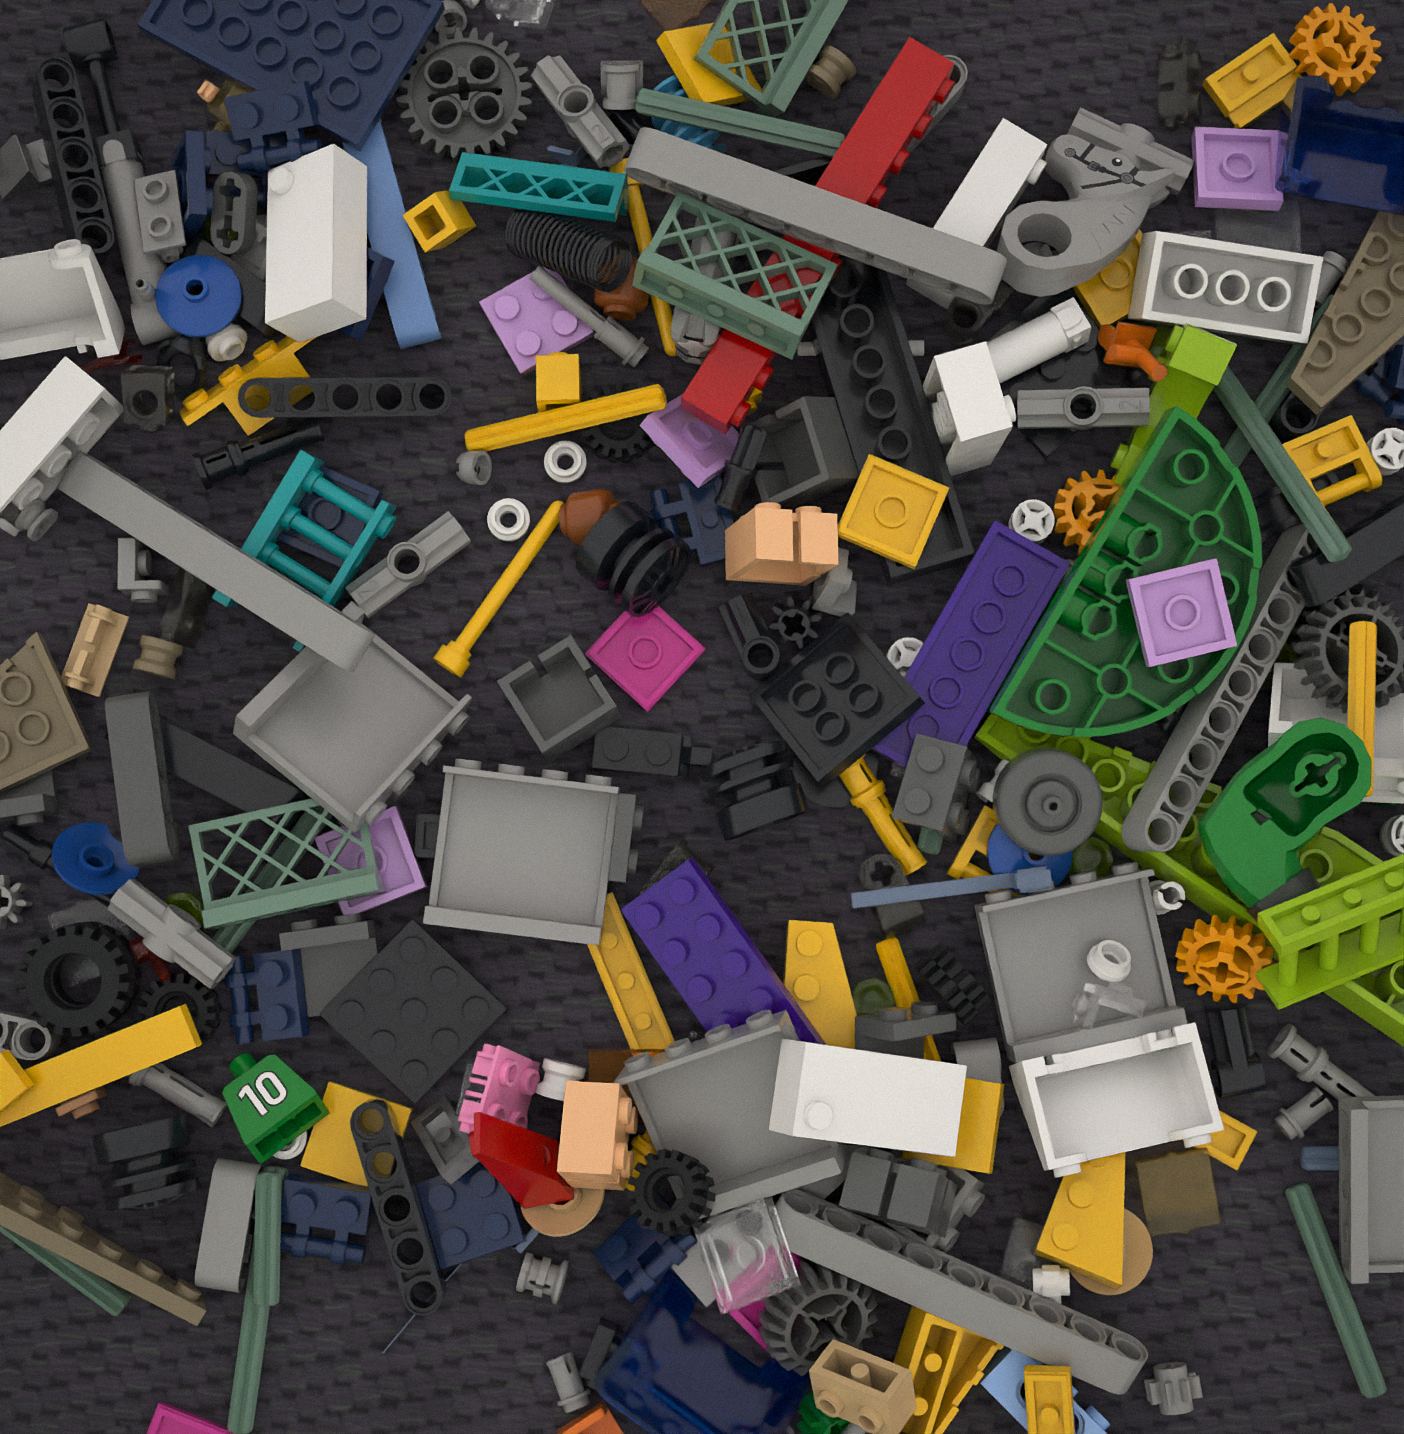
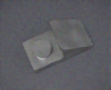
(25, 167)
(443, 1140)

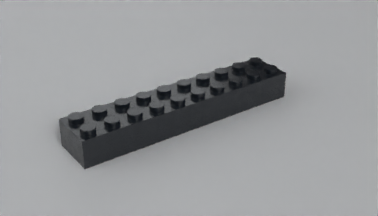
(880, 391)

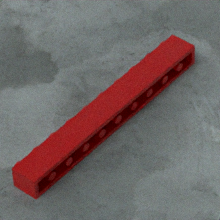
(858, 172)

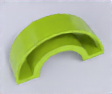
(1193, 369)

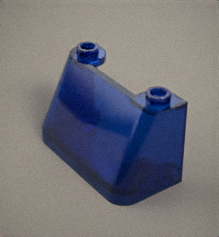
(688, 1381)

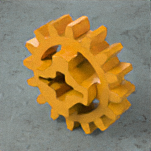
(1336, 48)
(1090, 500)
(1223, 958)

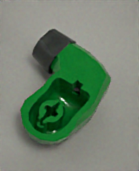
(1279, 807)

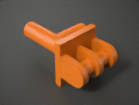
(1130, 346)

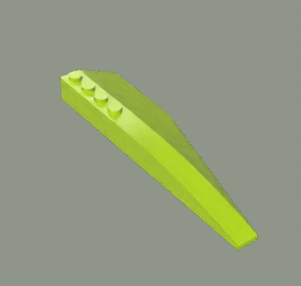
(1330, 856)

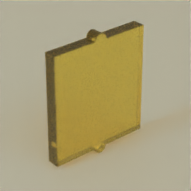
(1177, 1191)

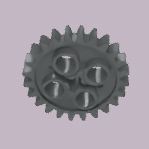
(463, 59)

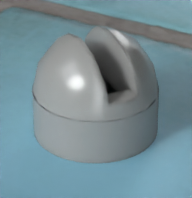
(458, 14)
(472, 459)

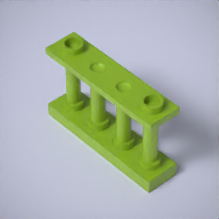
(1321, 918)

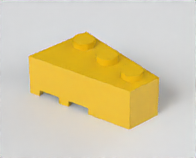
(819, 981)
(1088, 1222)
(943, 1368)

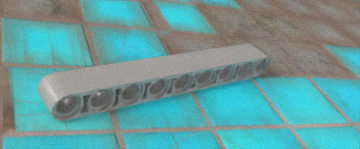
(816, 216)
(217, 561)
(1225, 706)
(959, 1292)

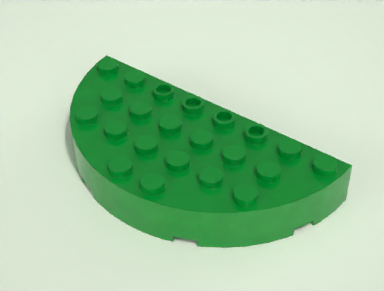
(1085, 656)

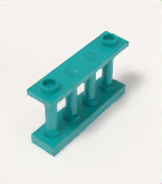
(285, 514)

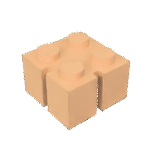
(781, 545)
(596, 1135)

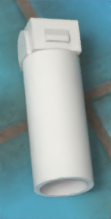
(1039, 340)

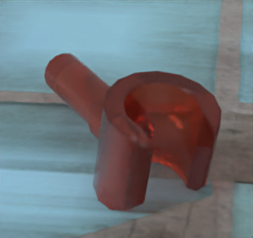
(120, 359)
(143, 954)

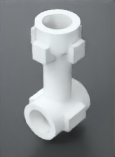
(1051, 1282)

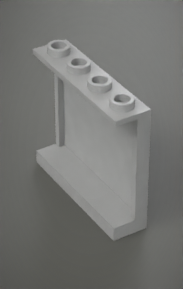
(351, 733)
(523, 853)
(1039, 961)
(717, 1106)
(1371, 1186)

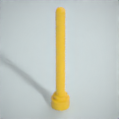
(643, 238)
(456, 654)

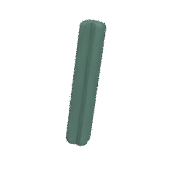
(267, 1239)

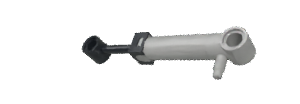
(119, 164)

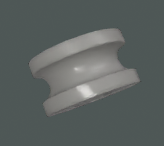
(36, 519)

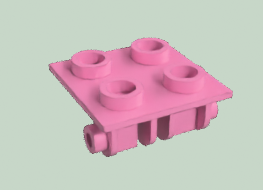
(508, 1087)

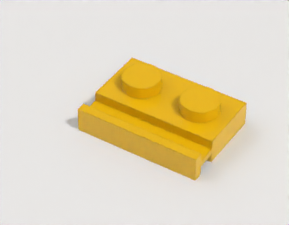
(1252, 82)

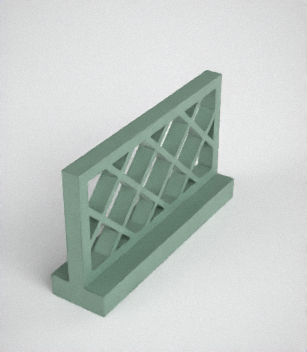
(792, 63)
(721, 299)
(281, 898)

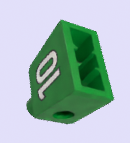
(270, 1104)

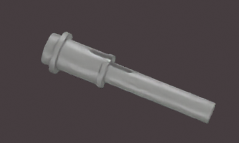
(607, 330)

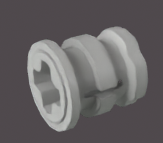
(542, 1277)

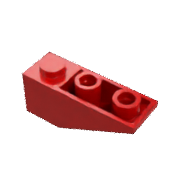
(519, 1161)

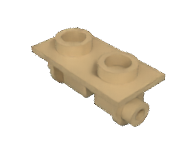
(94, 649)

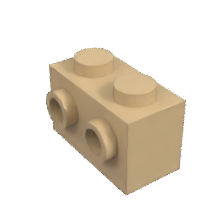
(862, 1389)

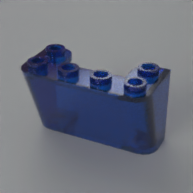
(1339, 149)

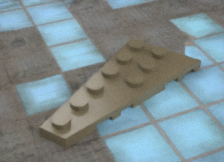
(1360, 319)
(36, 716)
(64, 1234)

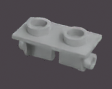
(160, 215)

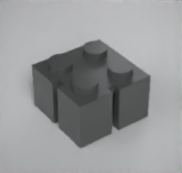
(812, 452)
(561, 705)
(897, 1193)

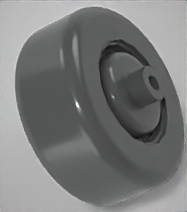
(1047, 801)

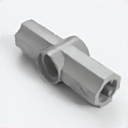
(589, 126)
(1134, 143)
(1113, 408)
(432, 548)
(171, 933)

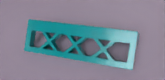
(540, 187)

